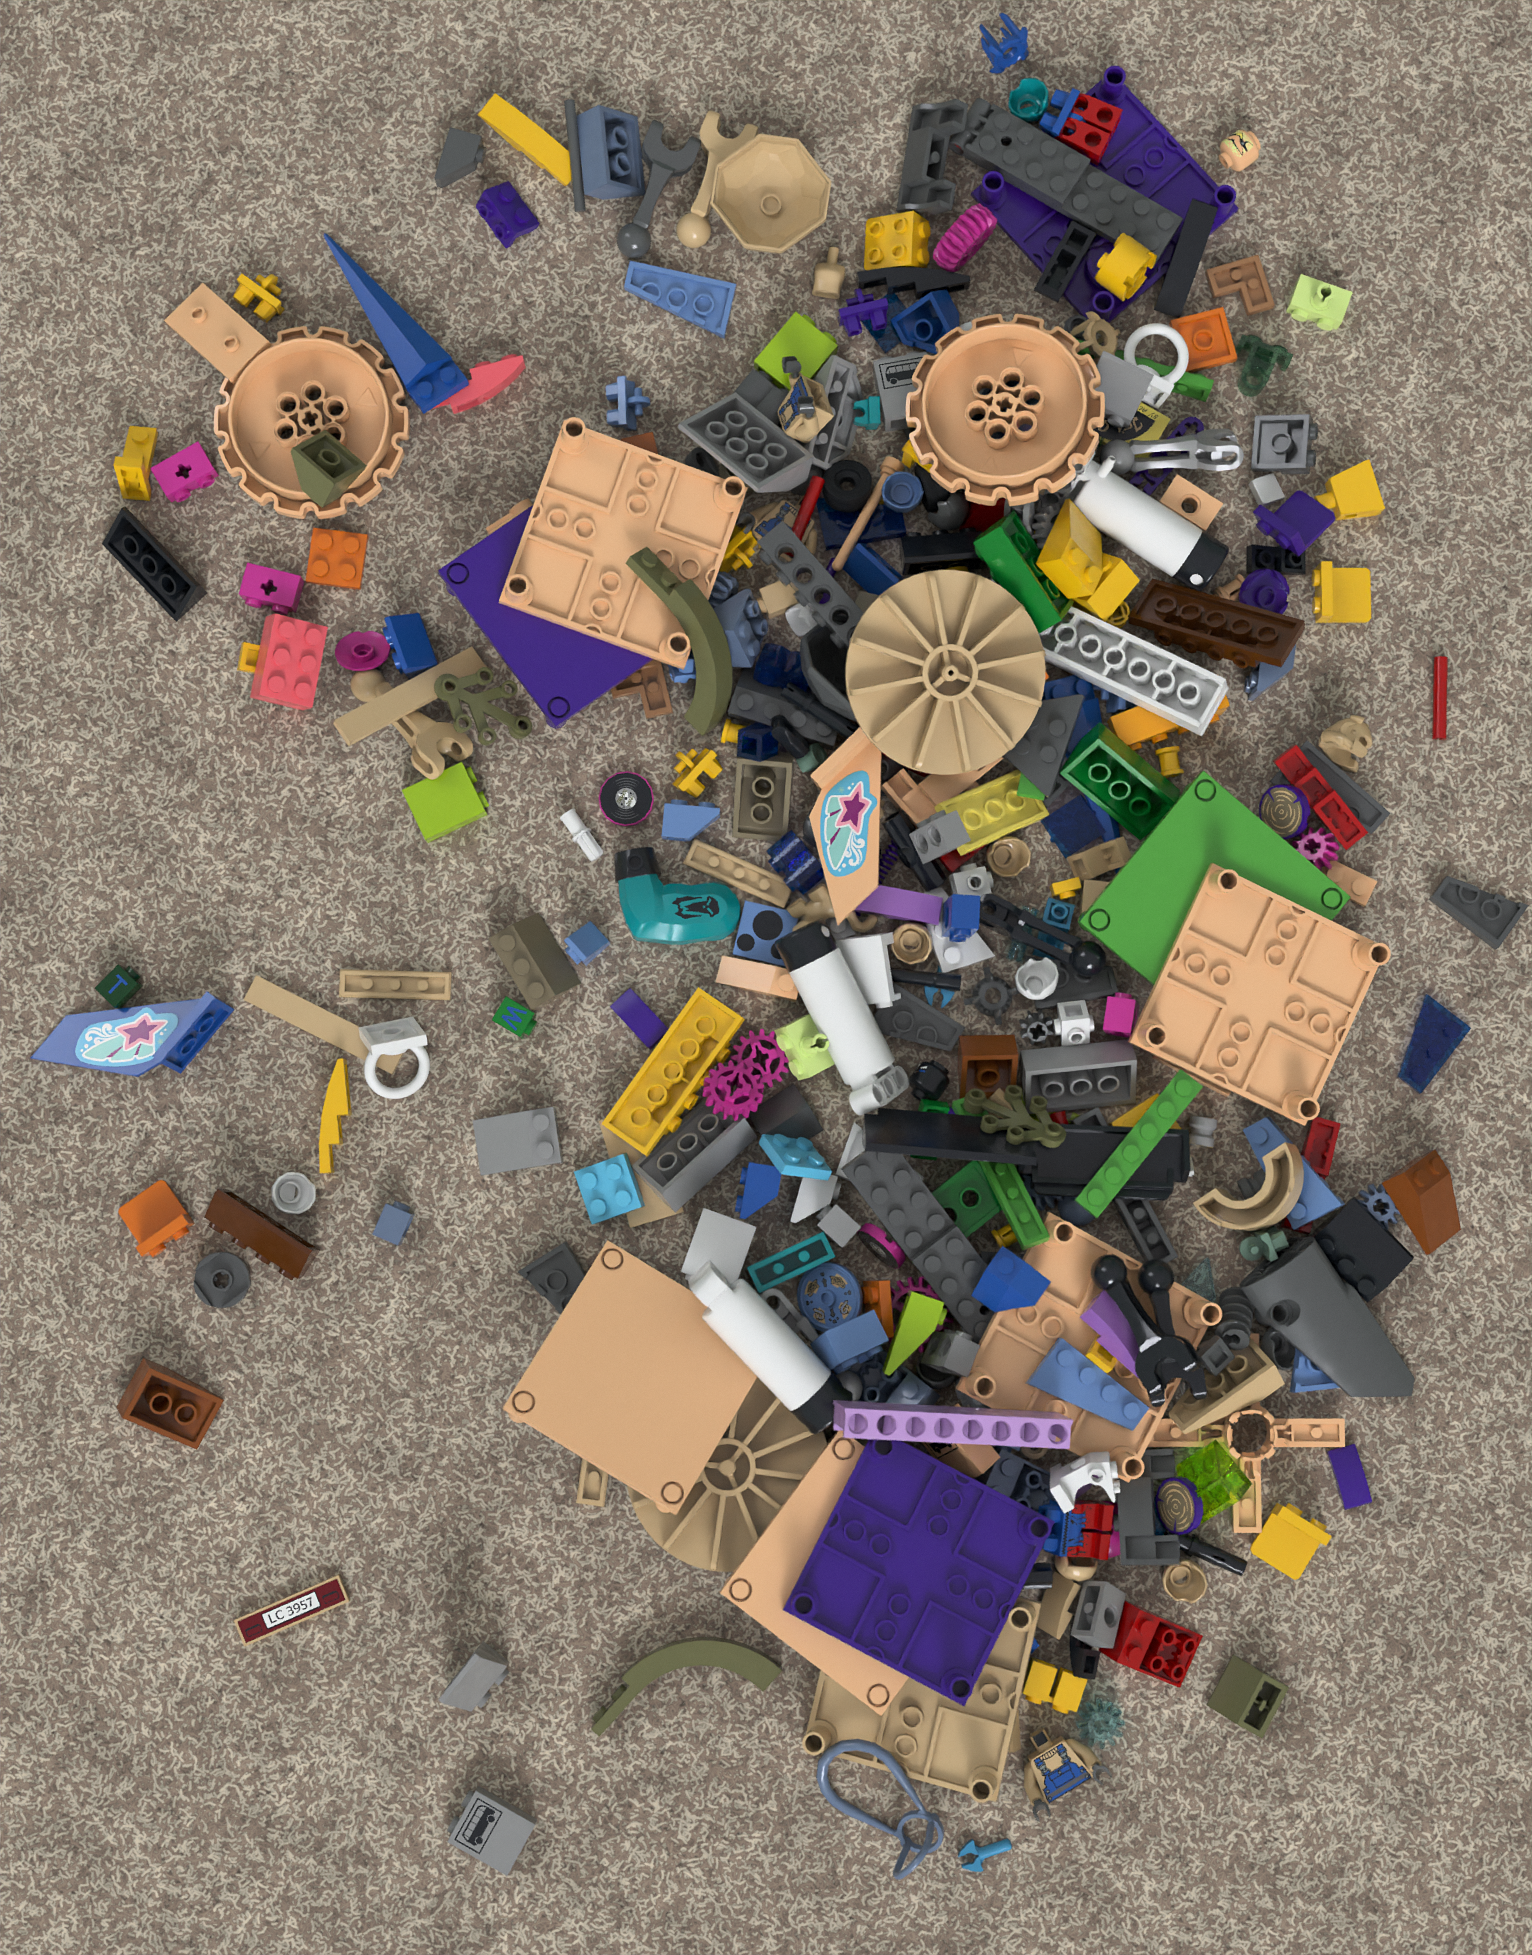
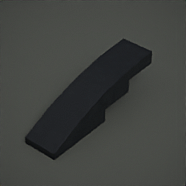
(1185, 258)
(1065, 261)
(913, 278)

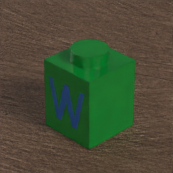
(515, 1018)

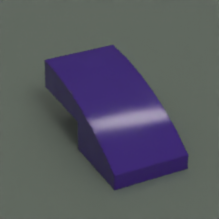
(639, 1018)
(1349, 1476)

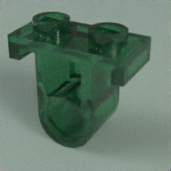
(1259, 363)

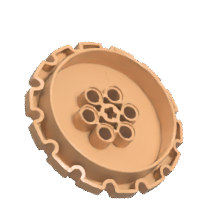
(289, 373)
(1021, 460)

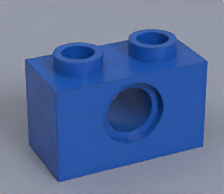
(960, 917)

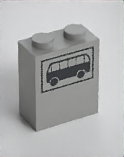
(893, 384)
(491, 1829)

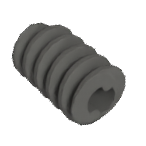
(1236, 1318)

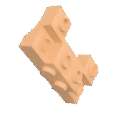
(920, 799)

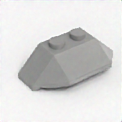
(842, 391)

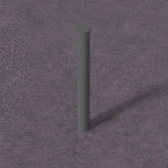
(574, 154)

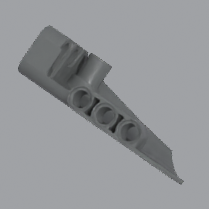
(1326, 1321)

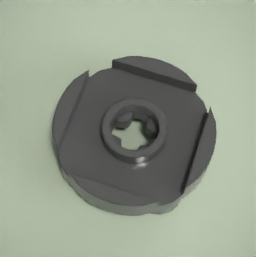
(206, 1276)

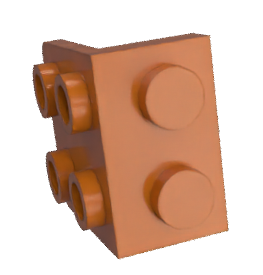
(155, 1218)

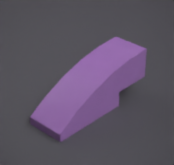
(902, 905)
(1113, 1329)

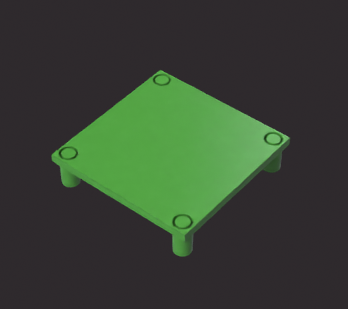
(1156, 886)

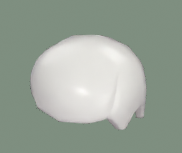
(800, 619)
(1037, 978)
(284, 1192)

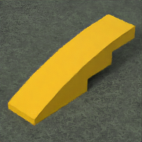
(527, 137)
(336, 1104)

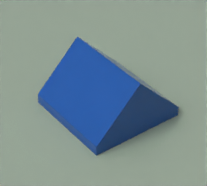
(870, 570)

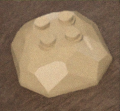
(770, 193)

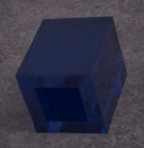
(756, 742)

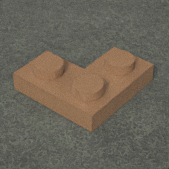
(1247, 278)
(652, 687)

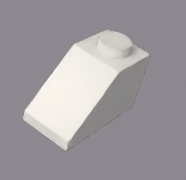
(813, 1196)

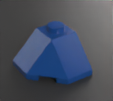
(927, 321)
(1009, 1283)

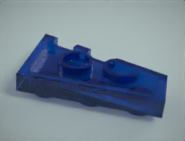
(836, 525)
(1431, 1044)

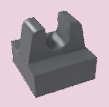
(1214, 1355)

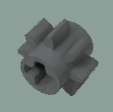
(1031, 1022)

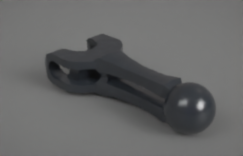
(1008, 920)
(1156, 1279)
(1154, 1345)

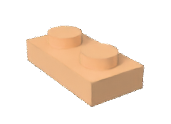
(1354, 883)

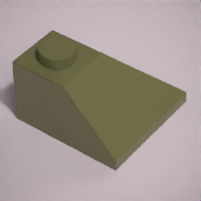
(325, 467)

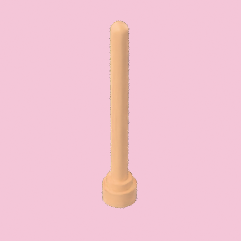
(888, 467)

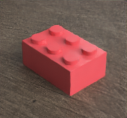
(288, 662)

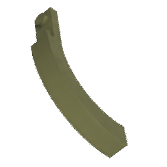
(705, 636)
(682, 1653)

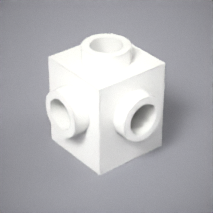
(961, 880)
(1077, 1027)

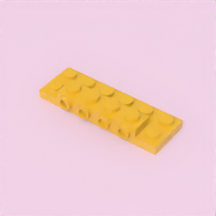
(674, 1072)

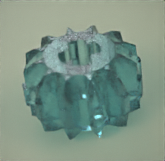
(1098, 1713)

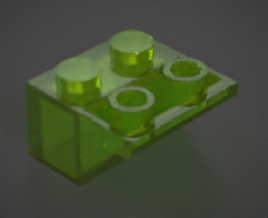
(1216, 1478)

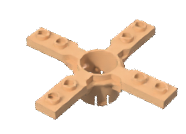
(1281, 1432)

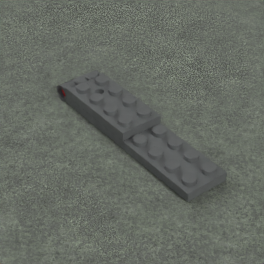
(1061, 178)
(923, 1233)

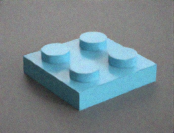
(795, 1156)
(609, 1188)

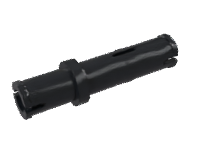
(812, 706)
(1194, 1547)

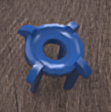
(996, 50)

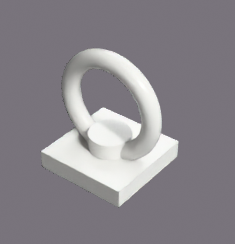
(1160, 386)
(394, 1039)

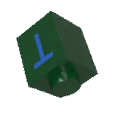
(119, 986)

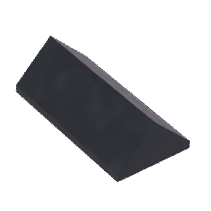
(152, 565)

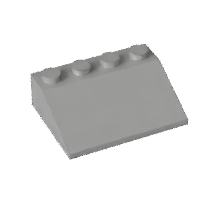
(749, 445)

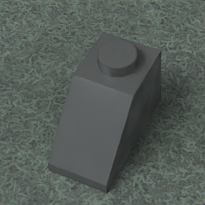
(459, 156)

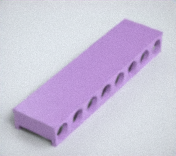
(952, 1424)

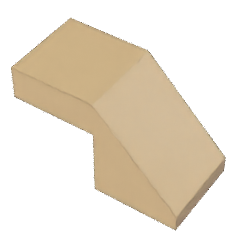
(1099, 859)

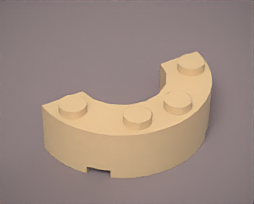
(1269, 1205)

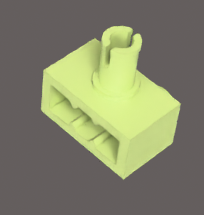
(1318, 303)
(804, 1047)

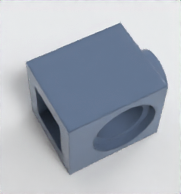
(393, 1223)

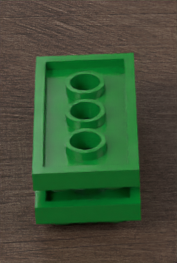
(950, 1195)

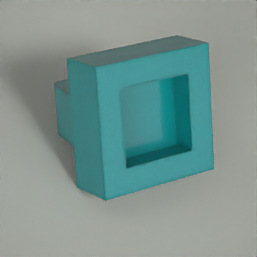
(871, 413)

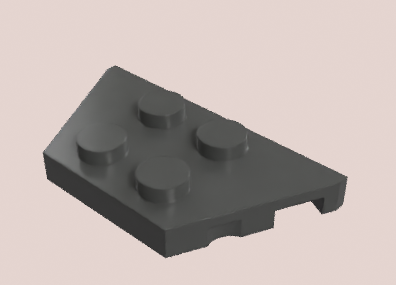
(1046, 742)

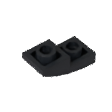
(1274, 559)

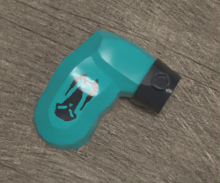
(671, 911)

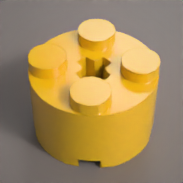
(1125, 267)

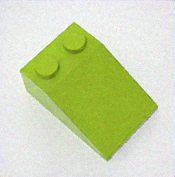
(915, 1325)

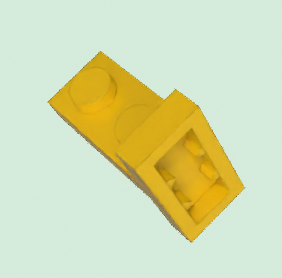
(135, 464)

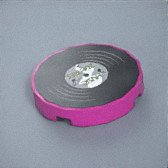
(626, 799)
(875, 1242)

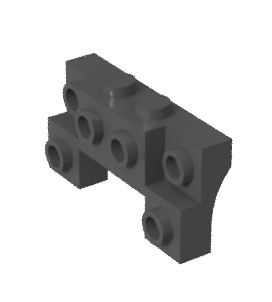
(925, 157)
(1137, 1515)

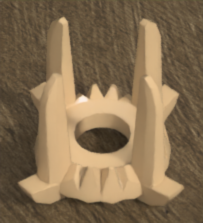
(1090, 327)

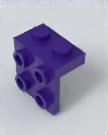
(1295, 522)

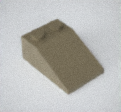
(763, 797)

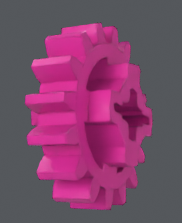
(773, 1054)
(719, 1087)

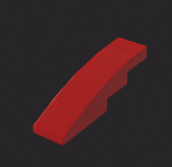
(1321, 797)
(1319, 1151)

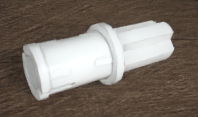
(581, 834)

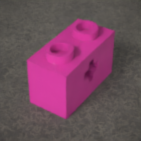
(172, 479)
(259, 578)
(1120, 1015)

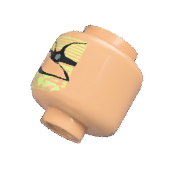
(1239, 150)

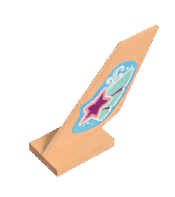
(849, 822)

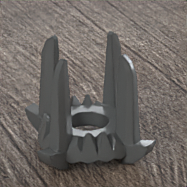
(980, 1002)

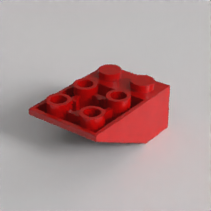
(1153, 1645)

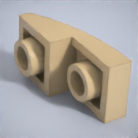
(1055, 1605)

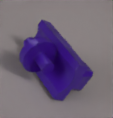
(863, 308)

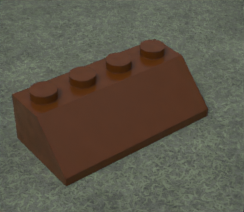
(261, 1233)

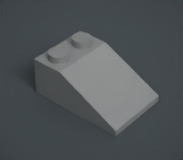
(1122, 387)
(518, 1141)
(475, 1679)

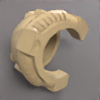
(1344, 738)

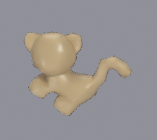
(821, 907)

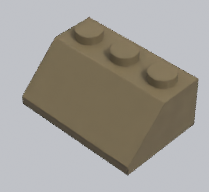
(534, 961)

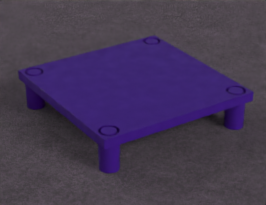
(1140, 157)
(553, 663)
(919, 1567)

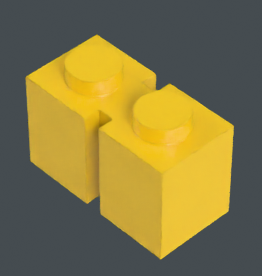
(1066, 1691)

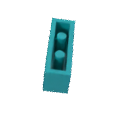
(791, 1262)

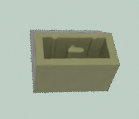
(1247, 1696)

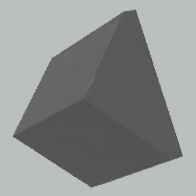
(786, 1115)

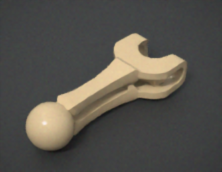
(694, 228)
(422, 733)

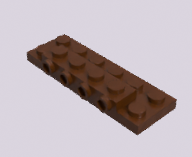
(1215, 625)

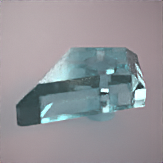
(1201, 1281)

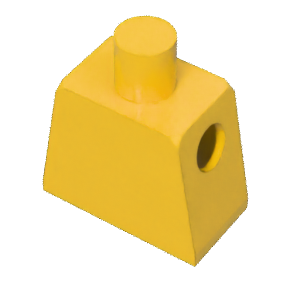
(1353, 493)

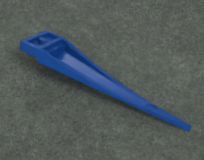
(418, 359)
(1088, 719)

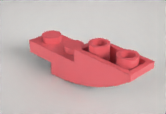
(486, 382)

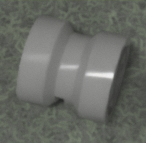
(1202, 1131)

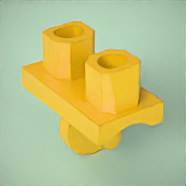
(268, 303)
(738, 550)
(703, 762)

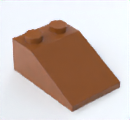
(1425, 1200)
(169, 1404)

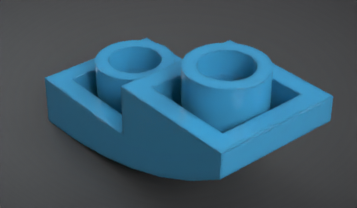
(1058, 915)

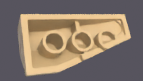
(1240, 1384)

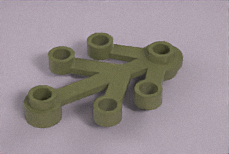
(480, 705)
(1046, 1131)

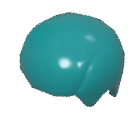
(1031, 92)

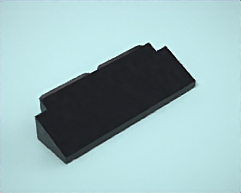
(942, 1137)
(1087, 1147)

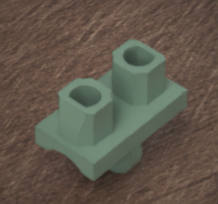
(1263, 1243)

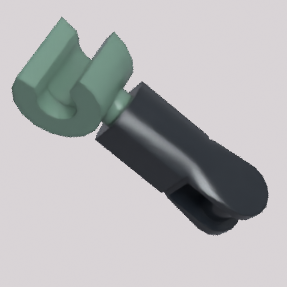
(806, 756)

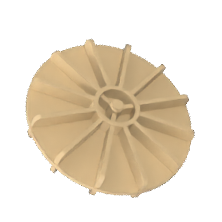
(945, 672)
(739, 1488)

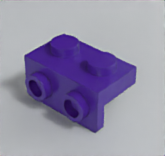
(506, 213)

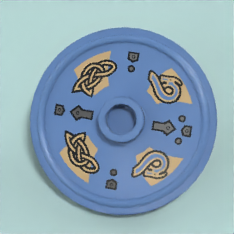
(829, 1296)

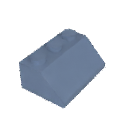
(610, 153)

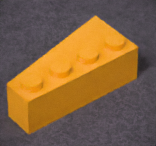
(1141, 726)

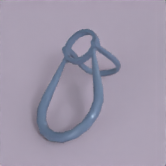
(852, 1811)

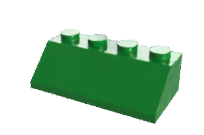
(1012, 564)
(1120, 781)

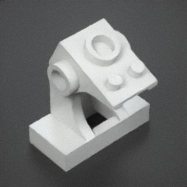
(1069, 1478)

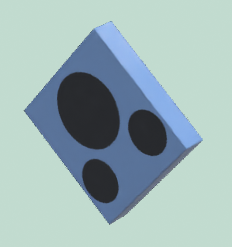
(759, 930)

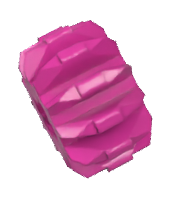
(1319, 839)

